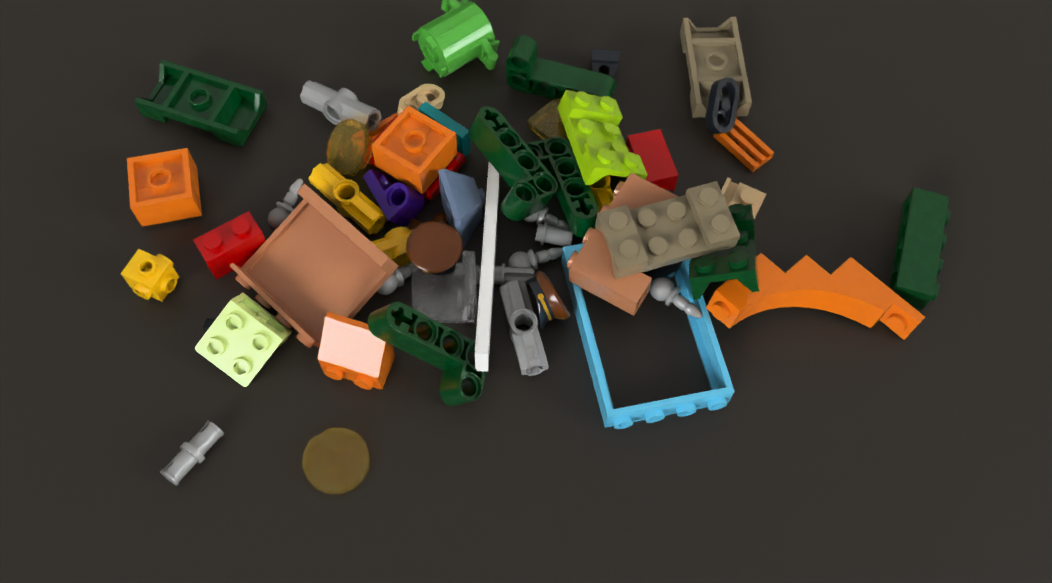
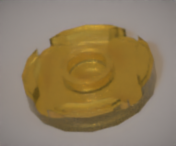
(349, 147)
(336, 461)

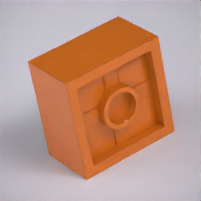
(414, 149)
(164, 187)

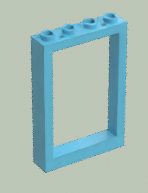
(654, 411)

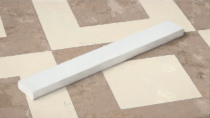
(485, 302)

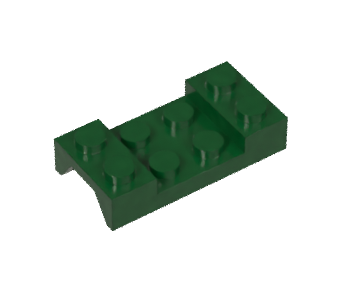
(204, 102)
(731, 263)

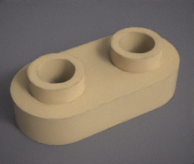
(427, 92)

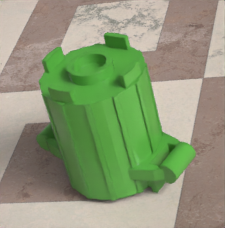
(457, 38)

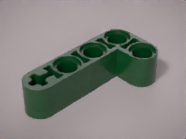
(549, 78)
(515, 162)
(572, 193)
(434, 344)

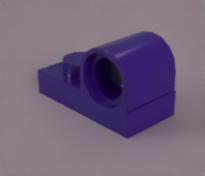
(396, 200)

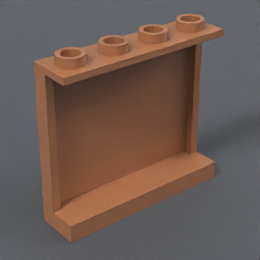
(315, 267)

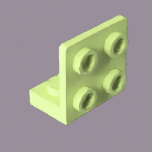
(242, 339)

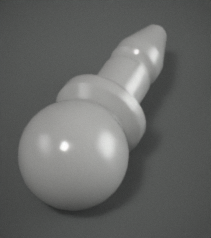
(284, 209)
(543, 216)
(529, 260)
(396, 279)
(663, 290)

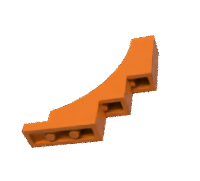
(846, 292)

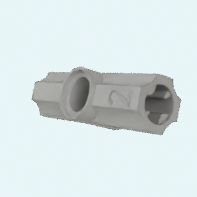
(339, 105)
(526, 343)

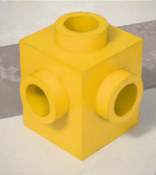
(150, 275)

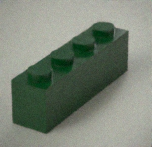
(919, 247)

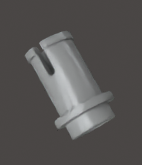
(553, 235)

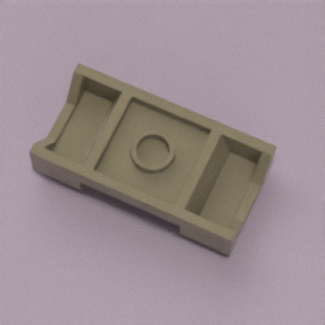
(712, 56)
(668, 230)

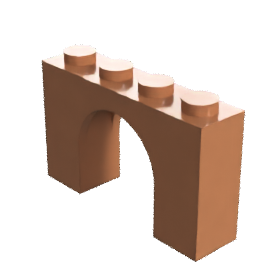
(592, 265)

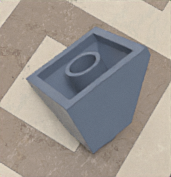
(461, 202)

